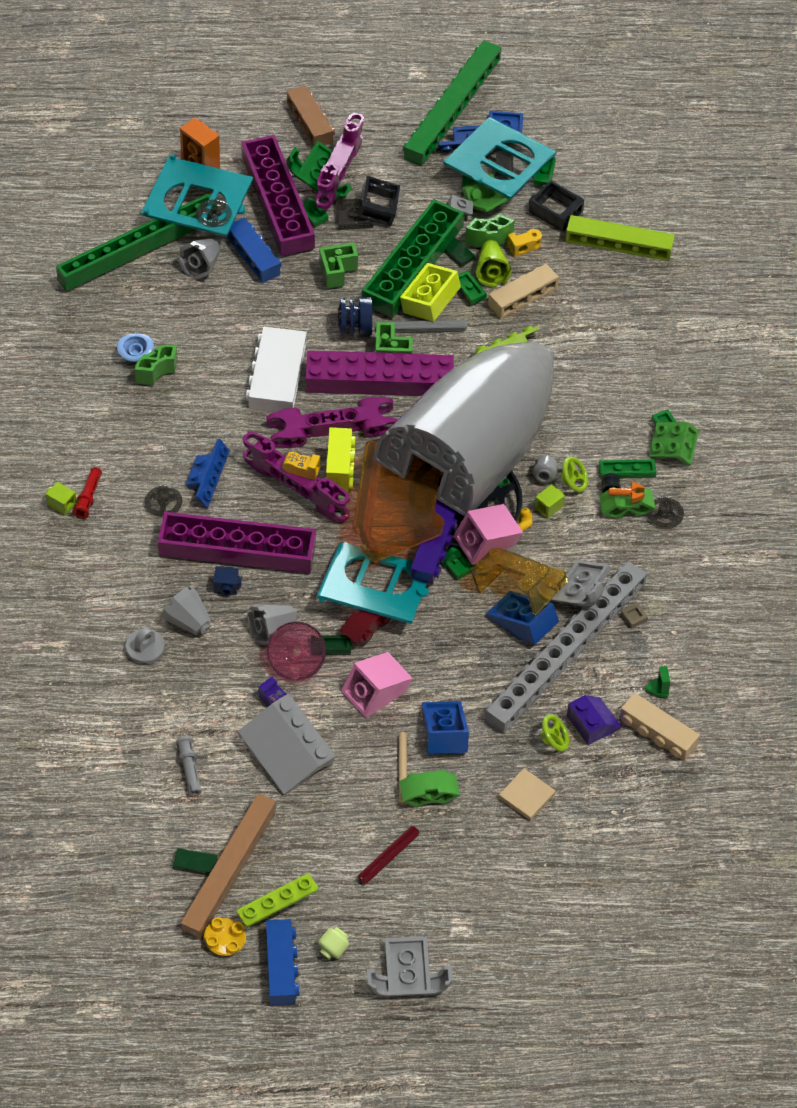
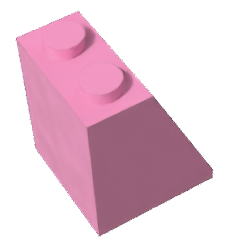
(486, 530)
(375, 683)

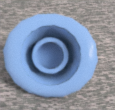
(134, 346)

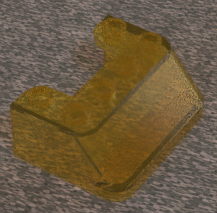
(538, 581)

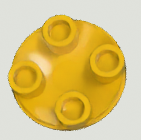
(224, 936)

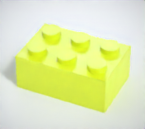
(430, 292)
(341, 457)

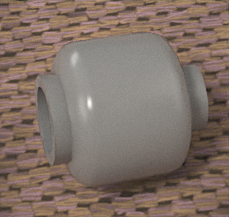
(545, 469)

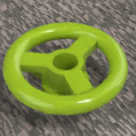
(571, 474)
(552, 735)

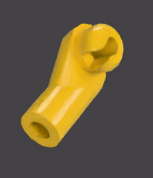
(526, 519)

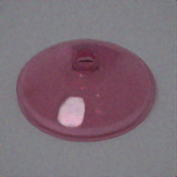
(286, 640)

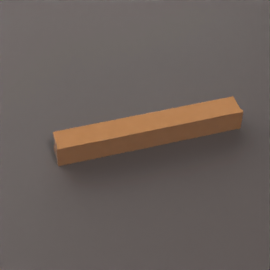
(228, 866)

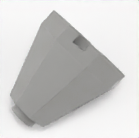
(199, 257)
(188, 612)
(267, 618)

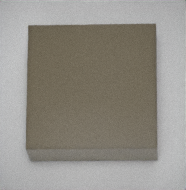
(634, 615)

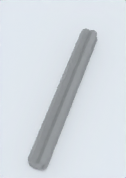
(438, 325)

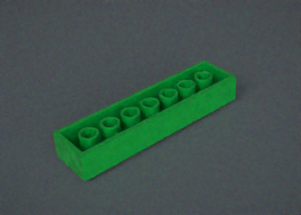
(419, 246)

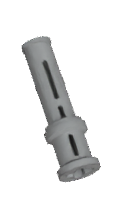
(188, 757)

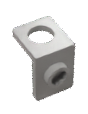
(461, 204)

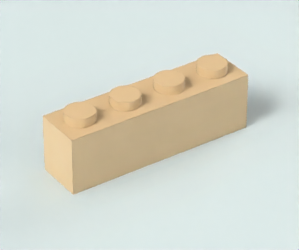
(523, 291)
(659, 727)

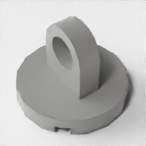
(145, 646)

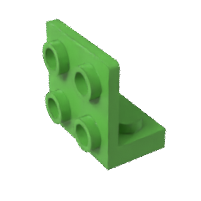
(483, 197)
(674, 441)

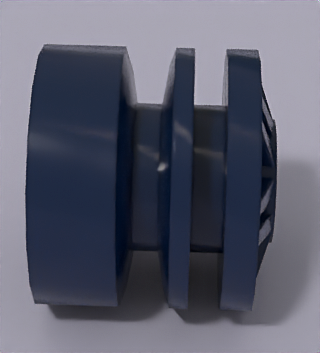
(355, 316)

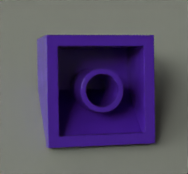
(592, 718)

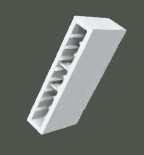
(276, 369)

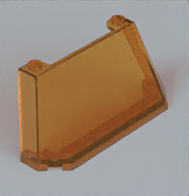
(394, 510)

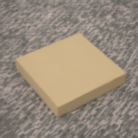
(527, 794)

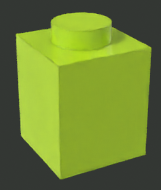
(61, 498)
(549, 501)

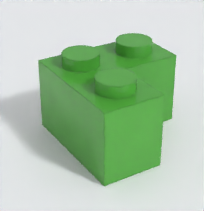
(336, 261)
(388, 343)

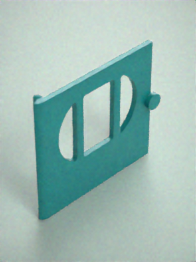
(482, 142)
(182, 172)
(341, 590)

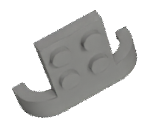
(583, 584)
(408, 970)

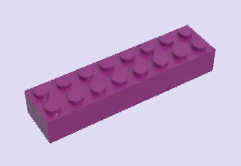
(278, 195)
(374, 372)
(237, 542)

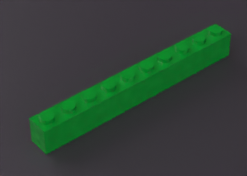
(452, 103)
(124, 248)

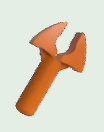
(635, 497)

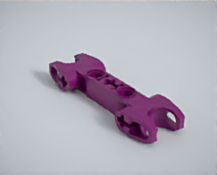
(339, 161)
(300, 427)
(319, 491)

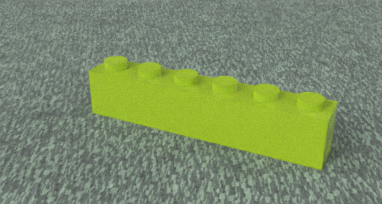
(620, 238)

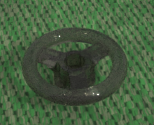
(213, 214)
(163, 496)
(665, 510)

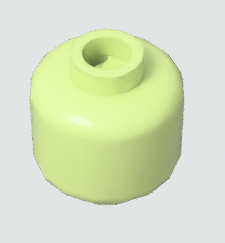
(333, 943)

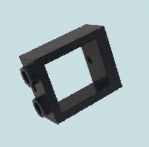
(573, 201)
(374, 211)

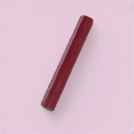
(388, 855)

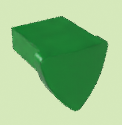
(315, 215)
(456, 564)
(660, 686)

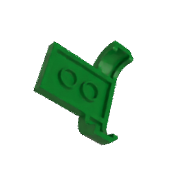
(310, 170)

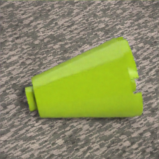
(492, 265)

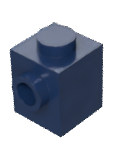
(226, 580)

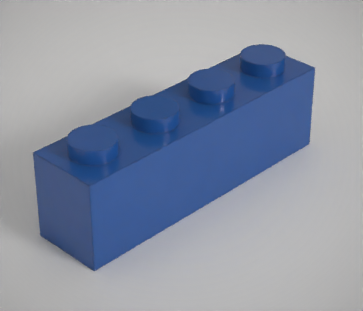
(254, 250)
(281, 963)

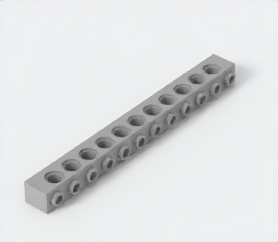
(600, 615)

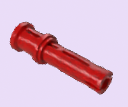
(86, 499)

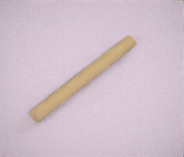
(402, 761)

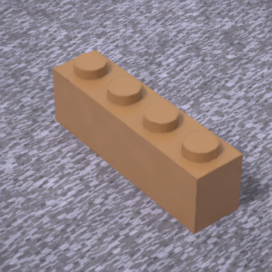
(310, 115)

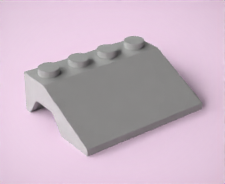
(286, 744)

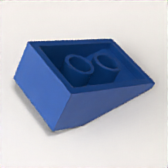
(516, 616)
(445, 727)

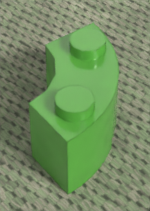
(489, 229)
(155, 364)
(621, 505)
(429, 788)

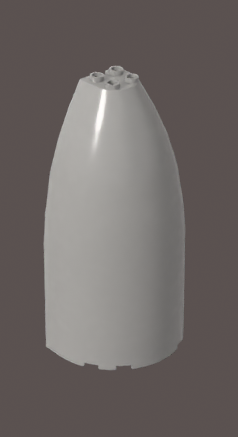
(474, 422)

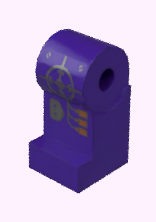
(270, 691)

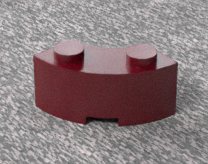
(362, 625)

